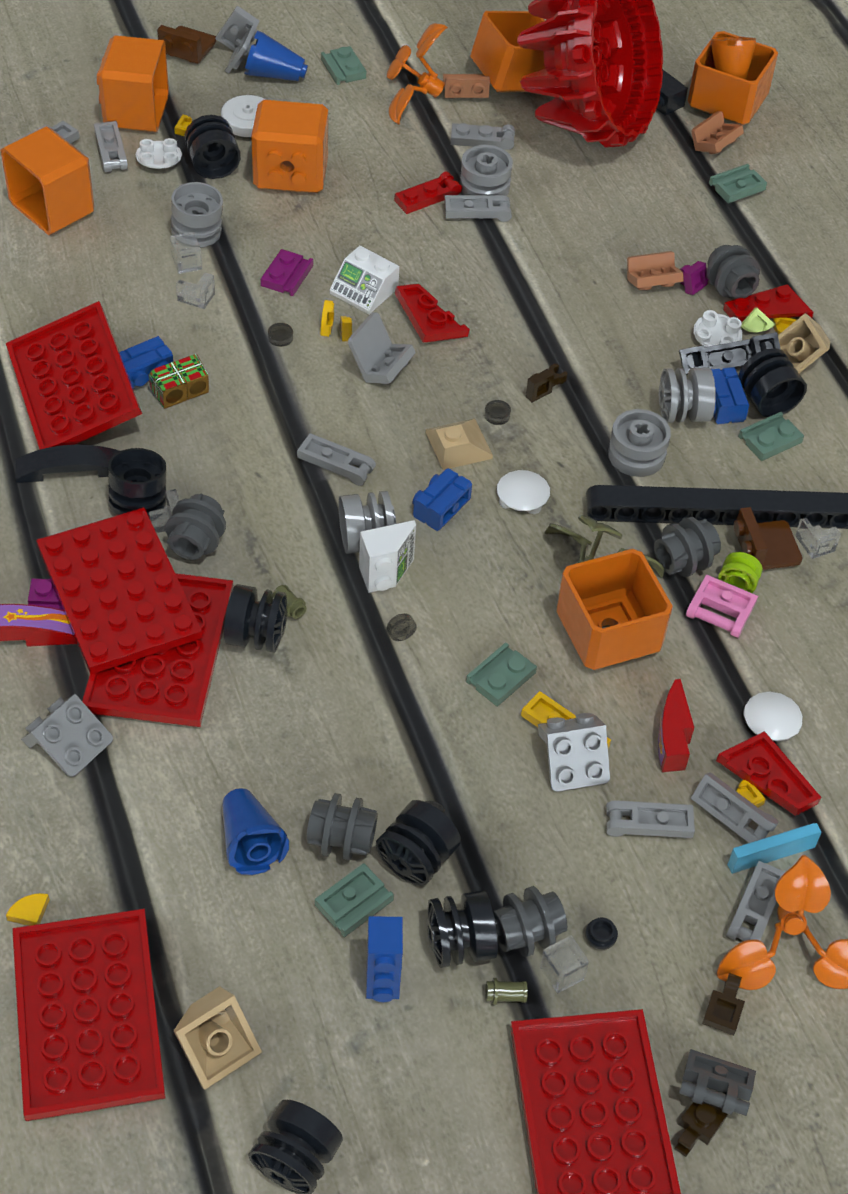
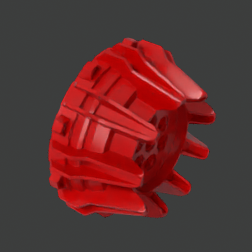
(598, 66)

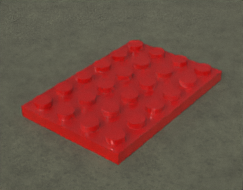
(73, 378)
(118, 590)
(173, 682)
(86, 1015)
(593, 1105)

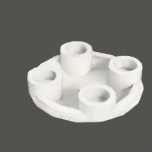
(158, 153)
(717, 329)
(523, 491)
(773, 714)

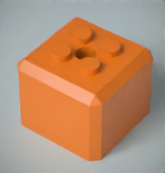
(498, 52)
(134, 83)
(723, 92)
(290, 146)
(48, 180)
(617, 593)

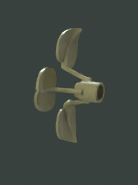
(600, 527)

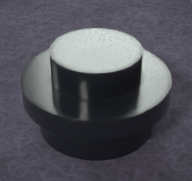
(601, 933)

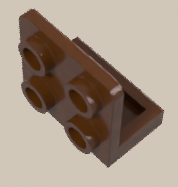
(186, 42)
(767, 541)

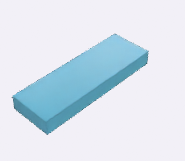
(774, 847)

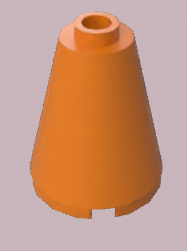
(733, 54)

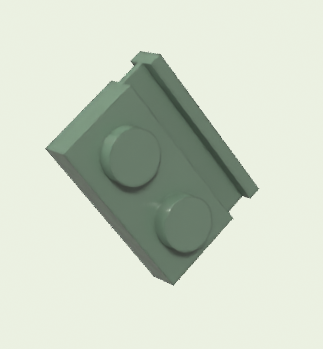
(343, 65)
(738, 183)
(771, 436)
(501, 674)
(354, 899)

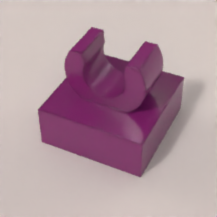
(694, 277)

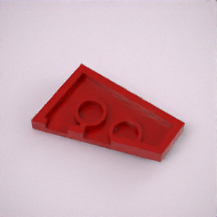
(774, 303)
(426, 316)
(771, 772)

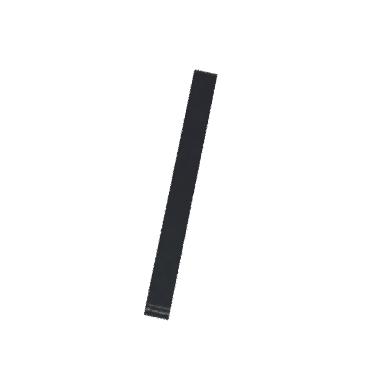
(718, 506)

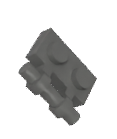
(719, 1075)

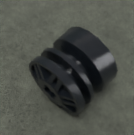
(212, 146)
(772, 382)
(136, 481)
(261, 618)
(418, 842)
(469, 928)
(295, 1147)

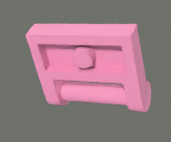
(725, 599)

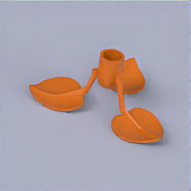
(428, 81)
(797, 890)

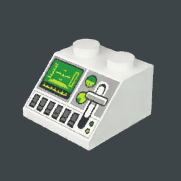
(365, 280)
(386, 554)

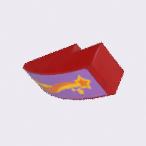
(35, 625)
(675, 730)

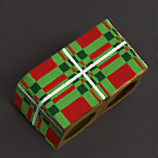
(179, 381)

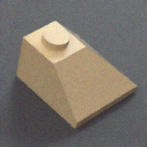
(803, 342)
(459, 444)
(216, 1037)

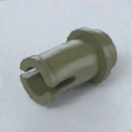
(295, 606)
(505, 991)

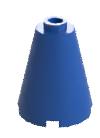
(274, 60)
(251, 834)

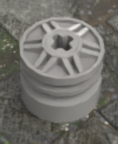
(199, 210)
(687, 394)
(358, 518)

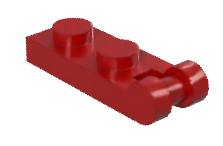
(427, 193)

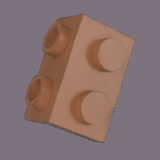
(466, 86)
(715, 134)
(653, 270)

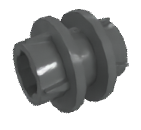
(733, 271)
(195, 526)
(687, 546)
(342, 826)
(530, 921)

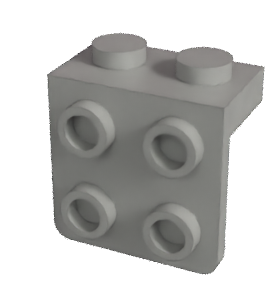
(237, 35)
(376, 354)
(69, 735)
(576, 751)

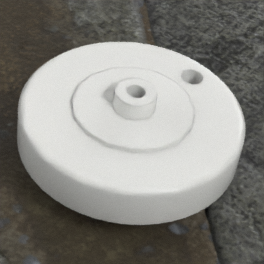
(241, 113)

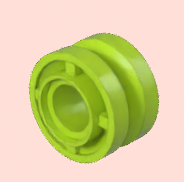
(741, 571)

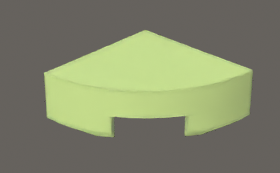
(757, 322)

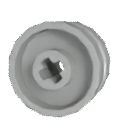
(486, 171)
(639, 442)

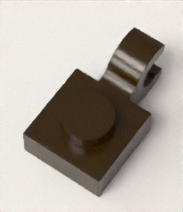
(542, 383)
(724, 1008)
(700, 1123)

